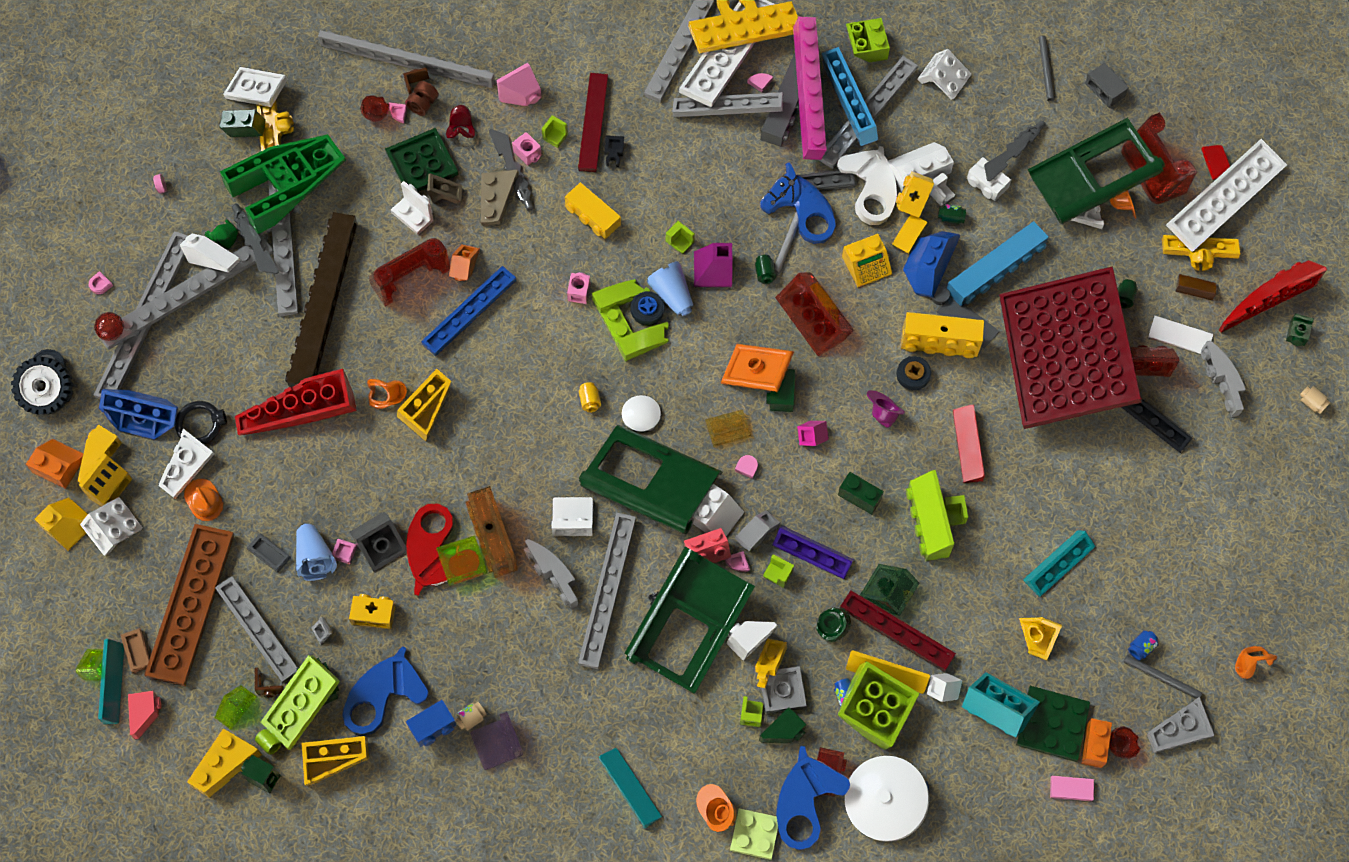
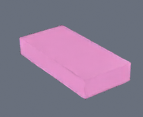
(1072, 788)

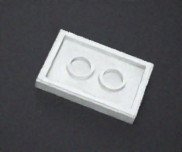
(255, 87)

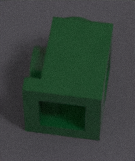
(1299, 330)

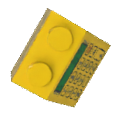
(867, 260)

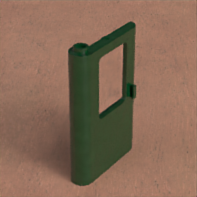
(1071, 186)
(671, 494)
(703, 593)

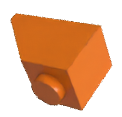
(463, 262)

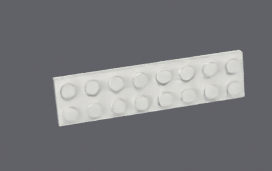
(716, 68)
(1226, 195)

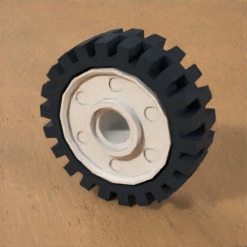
(27, 381)

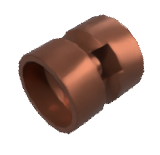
(423, 96)

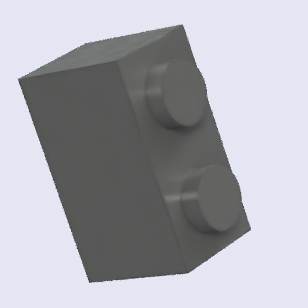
(1106, 85)

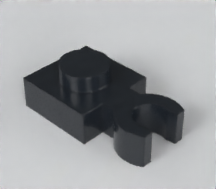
(614, 148)

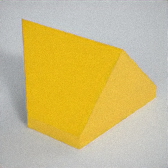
(1040, 635)

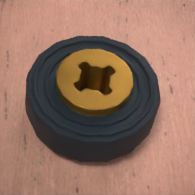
(910, 379)

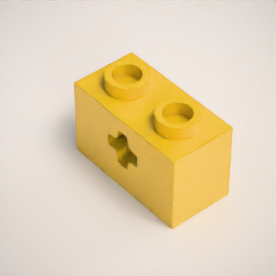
(916, 203)
(380, 618)

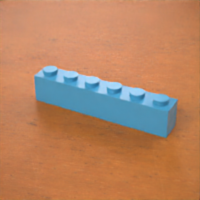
(850, 96)
(997, 264)

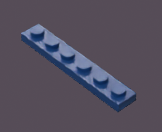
(468, 311)

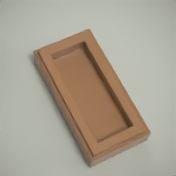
(135, 650)

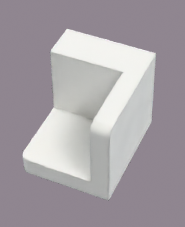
(940, 191)
(944, 687)

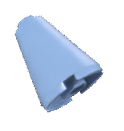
(672, 288)
(312, 554)

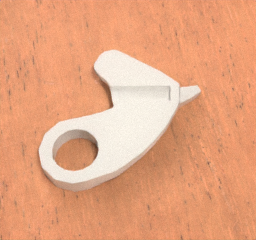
(879, 184)

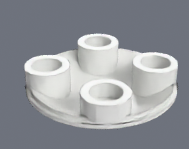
(641, 413)

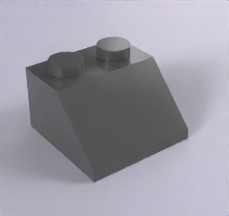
(379, 541)

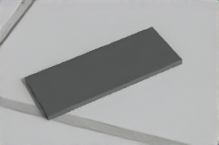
(953, 309)

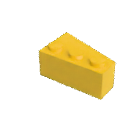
(424, 405)
(330, 757)
(221, 763)

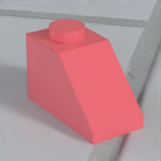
(142, 711)

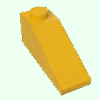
(99, 442)

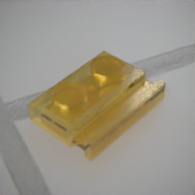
(727, 428)

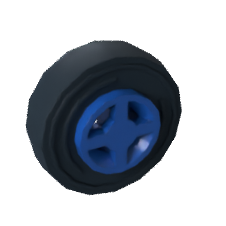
(647, 301)

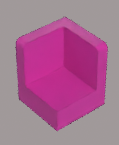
(812, 433)

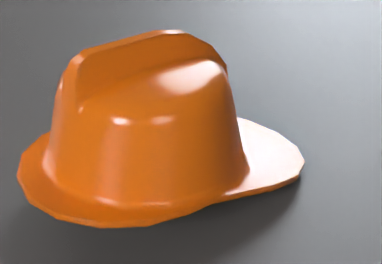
(1123, 202)
(203, 499)
(716, 808)

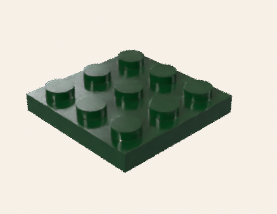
(419, 157)
(1056, 724)

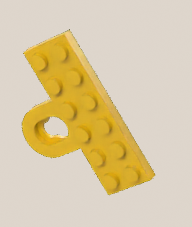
(744, 26)

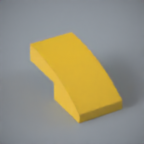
(909, 233)

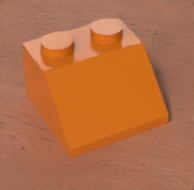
(55, 462)

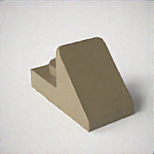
(441, 188)

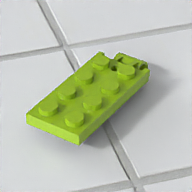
(296, 706)

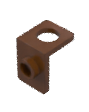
(415, 76)
(268, 691)

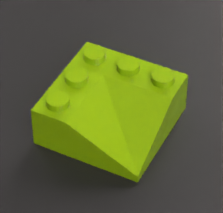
(877, 705)

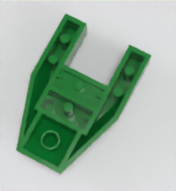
(293, 171)

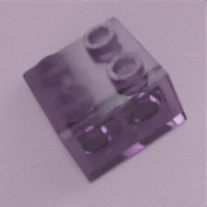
(497, 742)

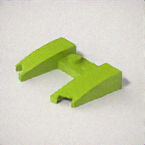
(629, 343)

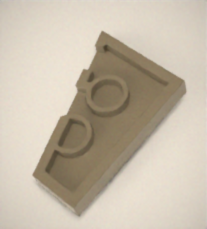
(494, 195)

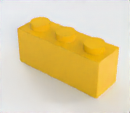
(592, 211)

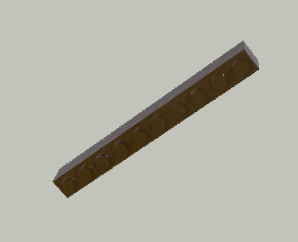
(323, 298)

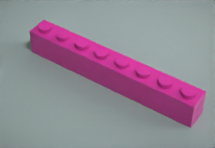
(809, 88)

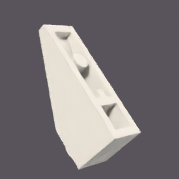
(206, 253)

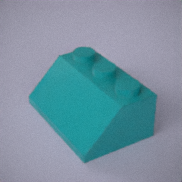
(1000, 704)

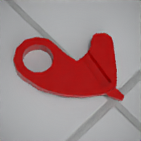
(422, 548)

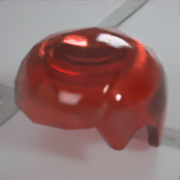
(374, 108)
(109, 326)
(1124, 742)

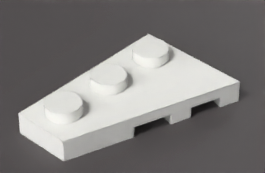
(185, 464)

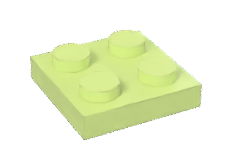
(754, 834)

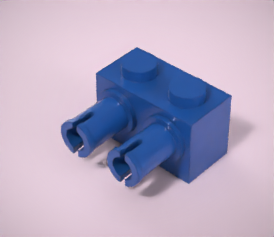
(431, 724)

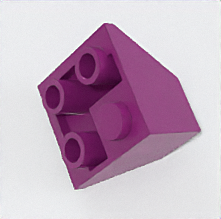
(713, 265)

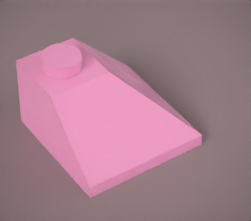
(519, 87)

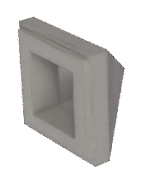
(322, 630)

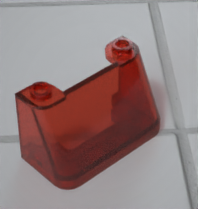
(1176, 175)
(429, 253)

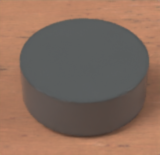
(941, 295)

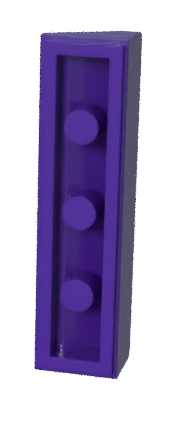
(812, 552)

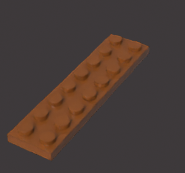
(189, 605)

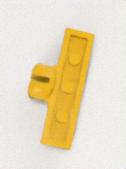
(275, 126)
(1205, 252)

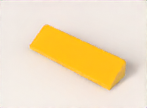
(910, 677)

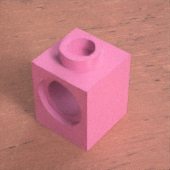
(527, 142)
(578, 295)

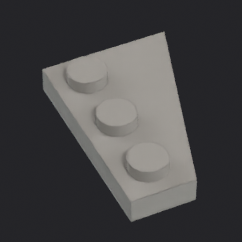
(1182, 728)

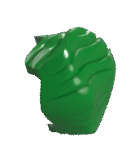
(223, 234)

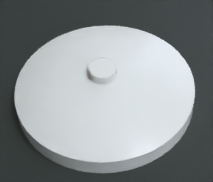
(887, 798)

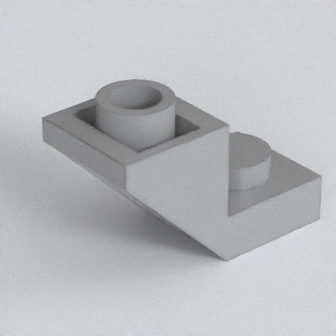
(756, 530)

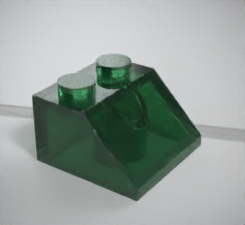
(890, 588)

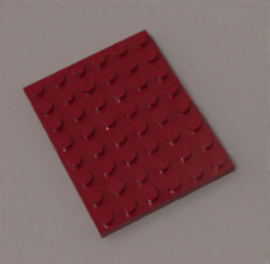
(1069, 348)

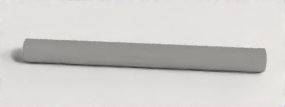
(786, 245)

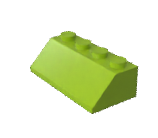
(930, 516)

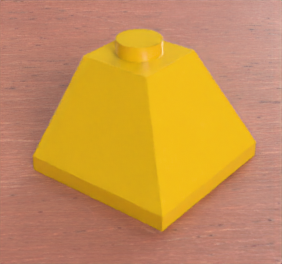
(63, 522)

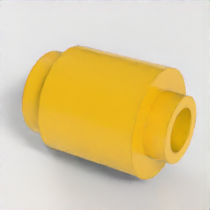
(589, 397)

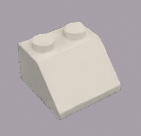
(717, 512)
(748, 636)

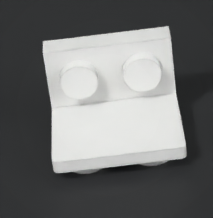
(946, 73)
(413, 209)
(572, 516)
(110, 525)

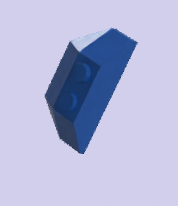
(929, 261)
(138, 412)

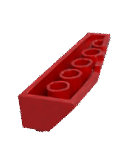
(1276, 291)
(304, 403)

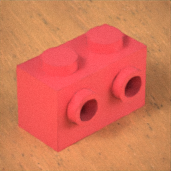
(710, 545)

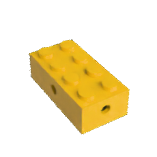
(942, 335)

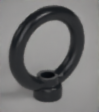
(218, 418)

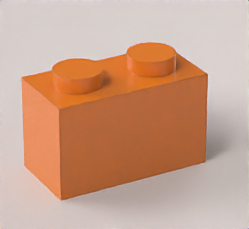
(1096, 743)

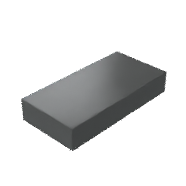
(268, 553)

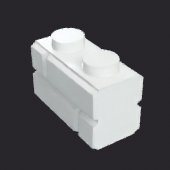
(990, 189)

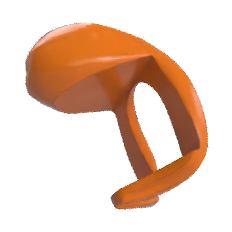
(395, 389)
(1246, 664)

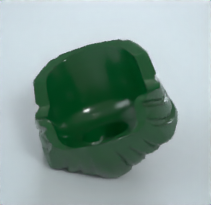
(833, 624)

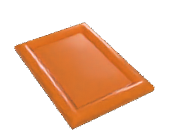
(757, 367)

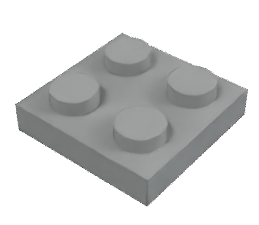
(784, 691)

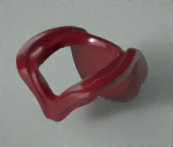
(460, 117)

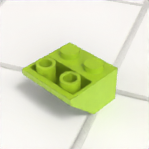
(868, 40)

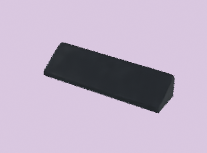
(1159, 424)

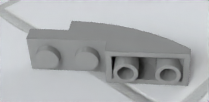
(1223, 371)
(549, 565)

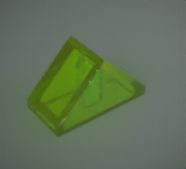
(91, 665)
(234, 706)

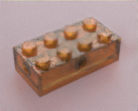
(491, 532)

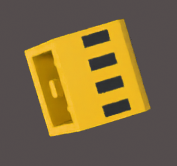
(105, 481)

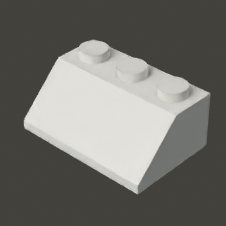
(927, 161)

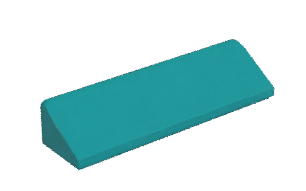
(1059, 562)
(111, 682)
(630, 787)

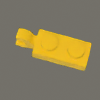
(769, 660)

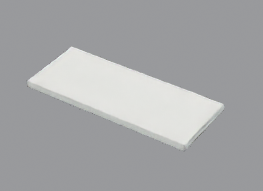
(1179, 334)

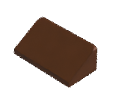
(1196, 287)

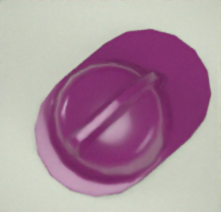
(884, 408)

